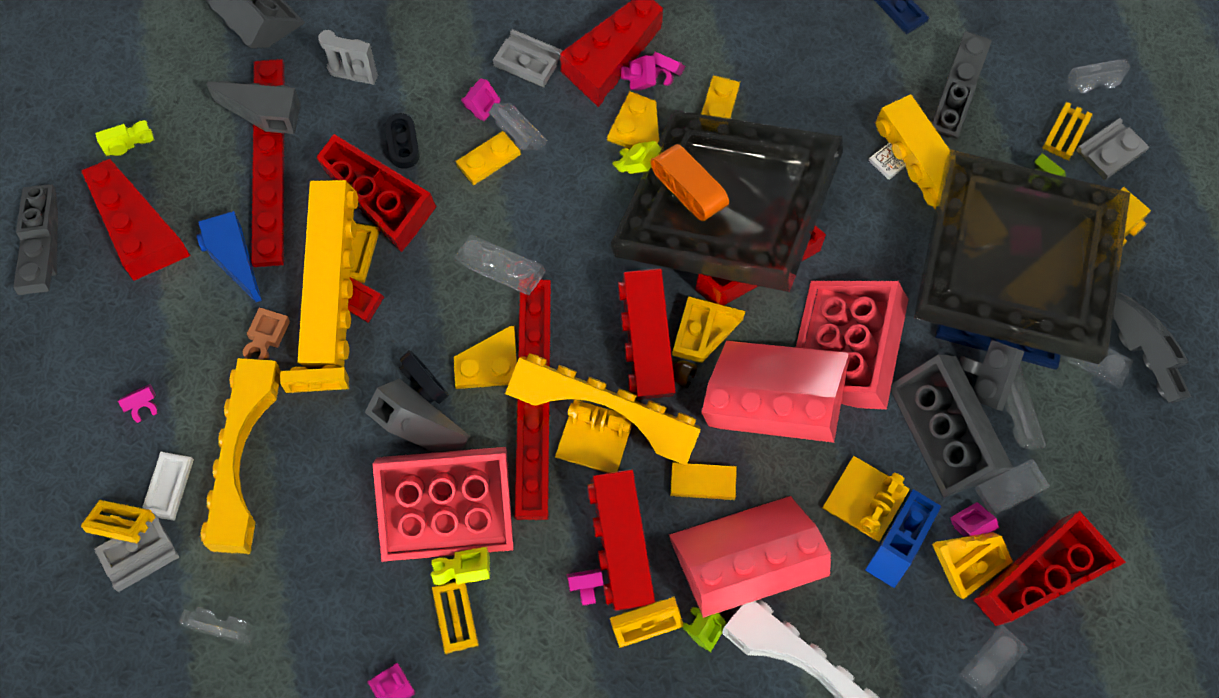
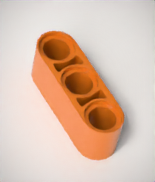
(689, 182)

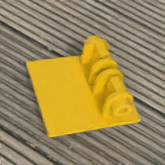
(594, 437)
(866, 498)

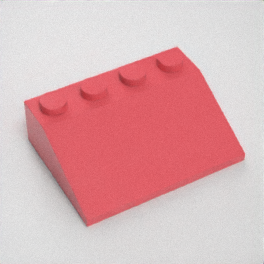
(861, 321)
(776, 391)
(443, 503)
(751, 555)

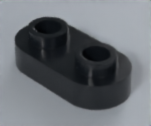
(402, 142)
(415, 369)

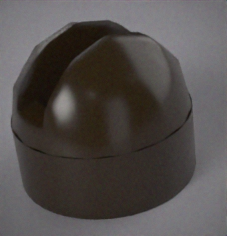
(681, 372)

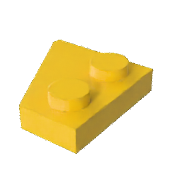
(635, 122)
(704, 328)
(487, 362)
(972, 560)

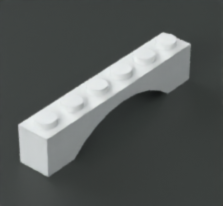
(762, 634)

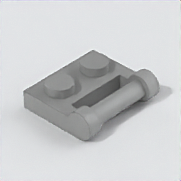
(356, 58)

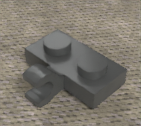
(995, 373)

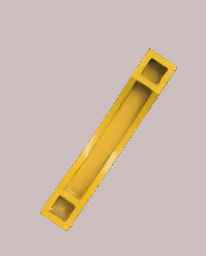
(253, 392)
(667, 434)

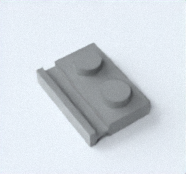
(527, 58)
(1112, 149)
(131, 562)

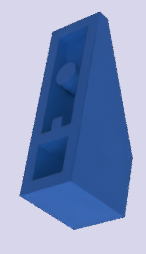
(227, 247)
(903, 539)

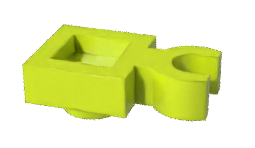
(119, 139)
(637, 158)
(465, 567)

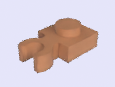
(265, 331)

